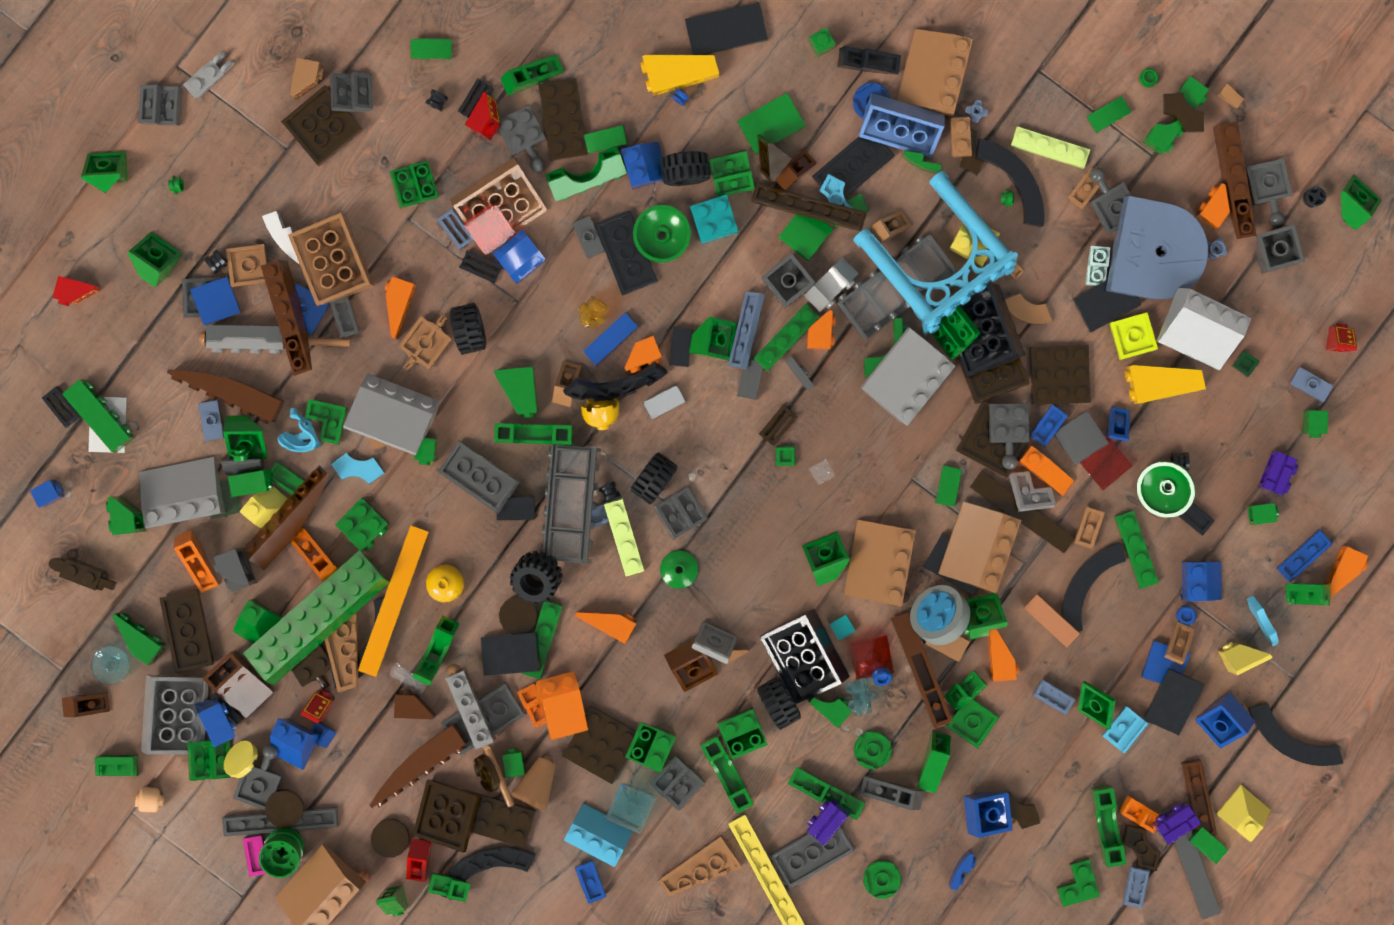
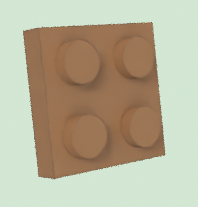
(246, 264)

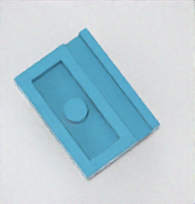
(1125, 729)

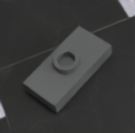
(588, 237)
(344, 317)
(800, 372)

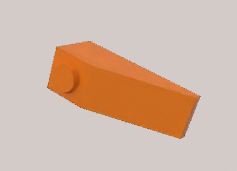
(398, 300)
(1045, 470)
(313, 554)
(195, 560)
(1346, 567)
(613, 624)
(1001, 660)

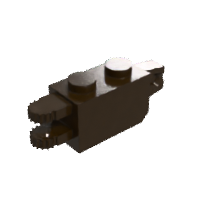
(82, 573)

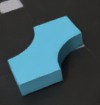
(833, 190)
(367, 470)
(1263, 621)

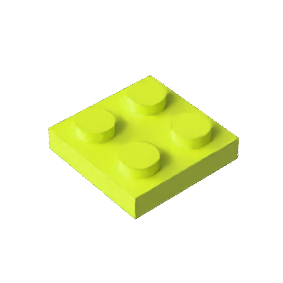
(1133, 336)

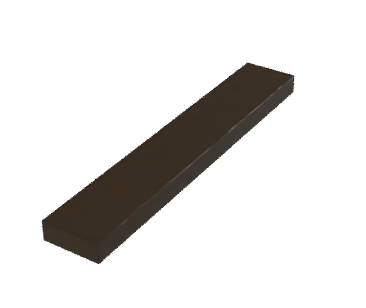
(809, 207)
(1031, 519)

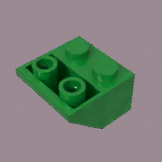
(124, 516)
(742, 733)
(651, 746)

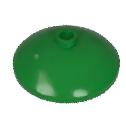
(661, 219)
(1158, 497)

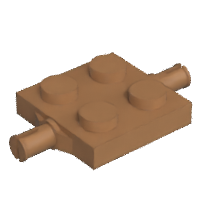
(425, 342)

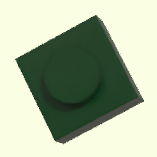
(1245, 363)

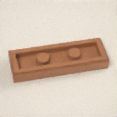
(1052, 620)

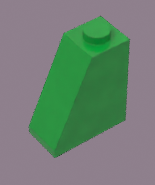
(520, 389)
(934, 762)

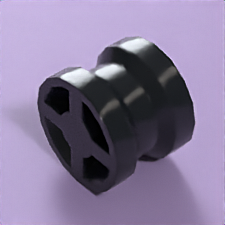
(436, 100)
(1318, 196)
(216, 261)
(1181, 459)
(609, 491)

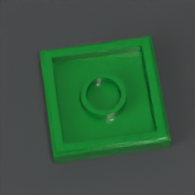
(972, 722)

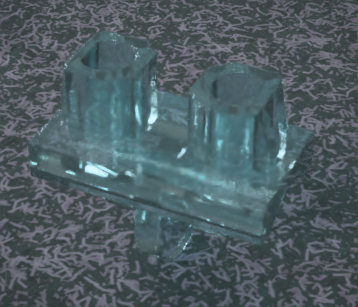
(861, 697)

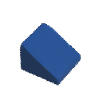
(325, 733)

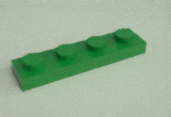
(786, 337)
(1136, 549)
(545, 629)

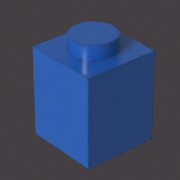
(47, 493)

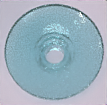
(102, 670)

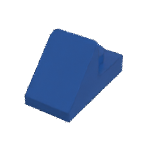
(1118, 423)

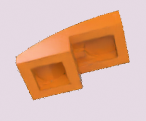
(532, 704)
(1139, 813)

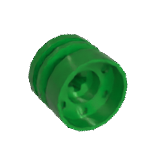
(276, 860)

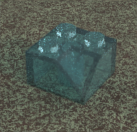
(631, 807)

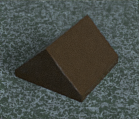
(771, 158)

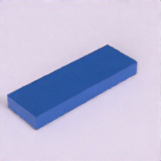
(610, 339)
(1304, 555)

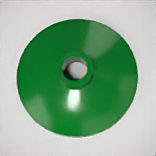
(682, 559)

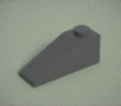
(892, 793)

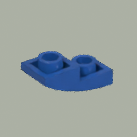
(964, 865)

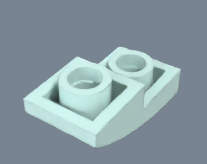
(1097, 265)

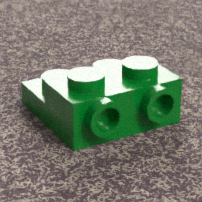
(363, 525)
(985, 615)

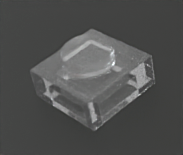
(821, 472)

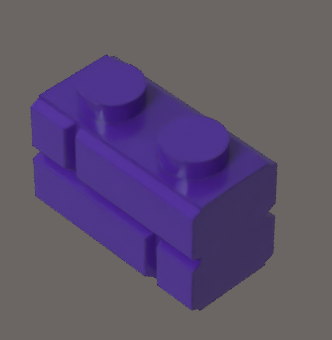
(1278, 473)
(828, 821)
(1176, 822)

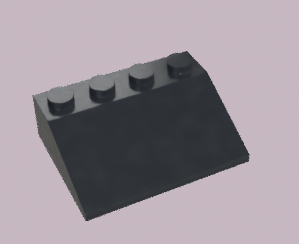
(998, 337)
(805, 656)

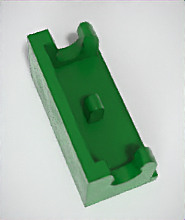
(250, 483)
(1308, 594)
(116, 765)

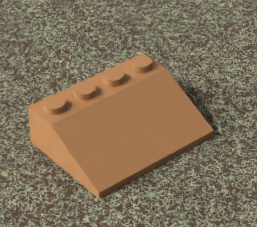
(935, 71)
(510, 192)
(331, 259)
(979, 547)
(879, 562)
(319, 889)

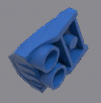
(519, 256)

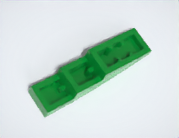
(824, 791)

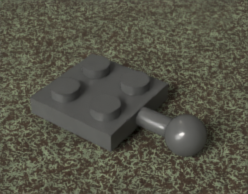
(521, 134)
(1268, 184)
(1109, 203)
(1009, 425)
(259, 782)

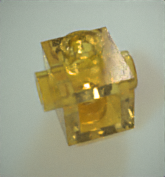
(593, 312)

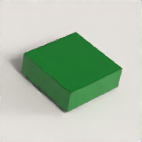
(785, 456)

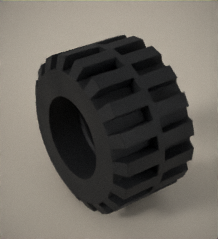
(685, 168)
(468, 328)
(654, 478)
(542, 567)
(778, 703)

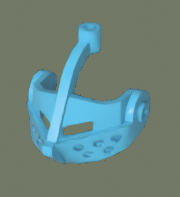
(295, 442)

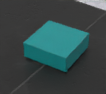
(842, 627)

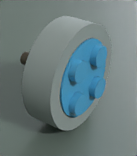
(940, 615)

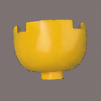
(600, 413)
(445, 583)

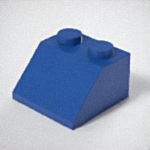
(643, 164)
(1201, 581)
(1225, 720)
(215, 721)
(293, 741)
(987, 813)

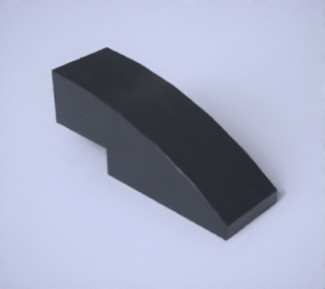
(868, 60)

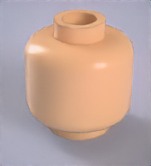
(149, 799)

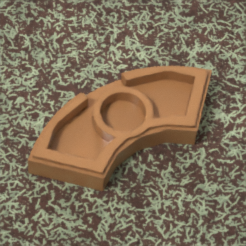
(1028, 312)

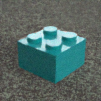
(714, 219)

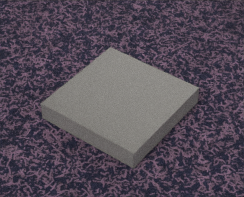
(714, 642)

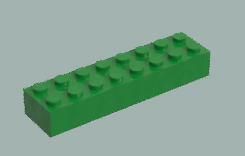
(316, 618)

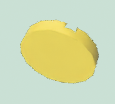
(240, 759)

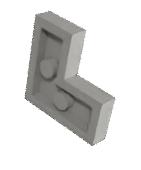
(1026, 496)

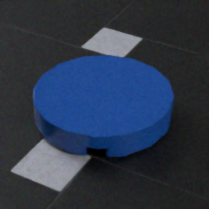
(863, 94)

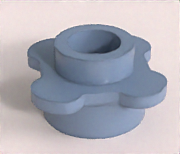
(976, 116)
(1222, 251)

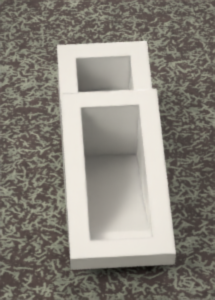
(279, 233)

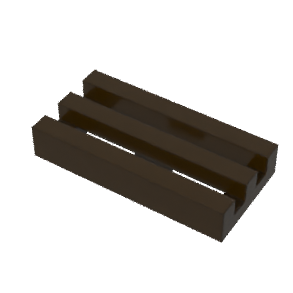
(788, 412)

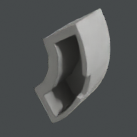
(831, 284)

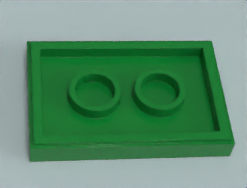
(774, 121)

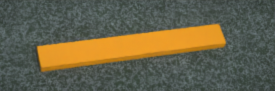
(393, 601)

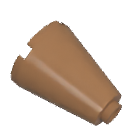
(536, 784)

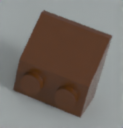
(690, 666)

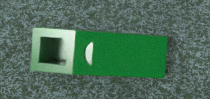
(140, 643)

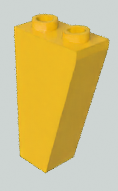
(677, 71)
(1156, 383)

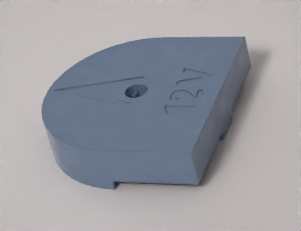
(1152, 226)

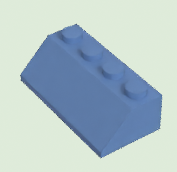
(901, 125)

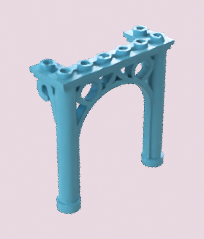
(997, 252)

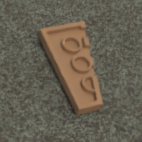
(343, 654)
(706, 864)

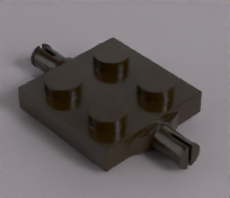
(313, 668)

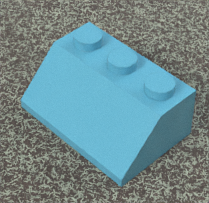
(598, 835)

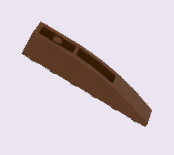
(1235, 178)
(288, 314)
(233, 393)
(286, 521)
(921, 671)
(422, 761)

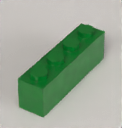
(98, 415)

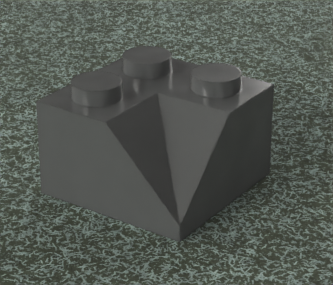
(1278, 249)
(788, 280)
(235, 568)

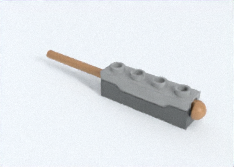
(254, 339)
(475, 719)

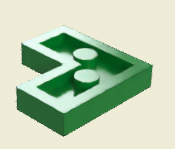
(332, 418)
(1084, 886)

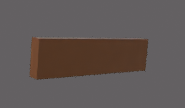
(1199, 795)

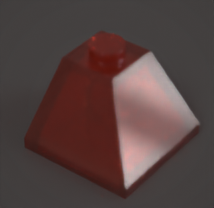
(870, 655)

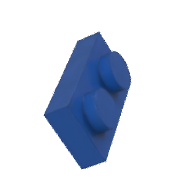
(1048, 425)
(590, 881)

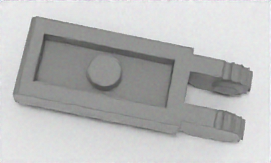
(208, 76)

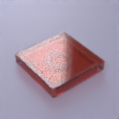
(489, 229)
(1106, 465)

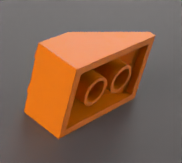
(562, 705)

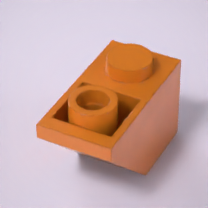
(1215, 208)
(820, 335)
(643, 353)

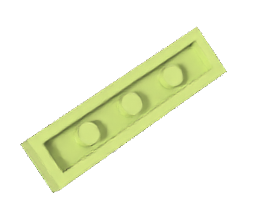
(1050, 147)
(624, 537)

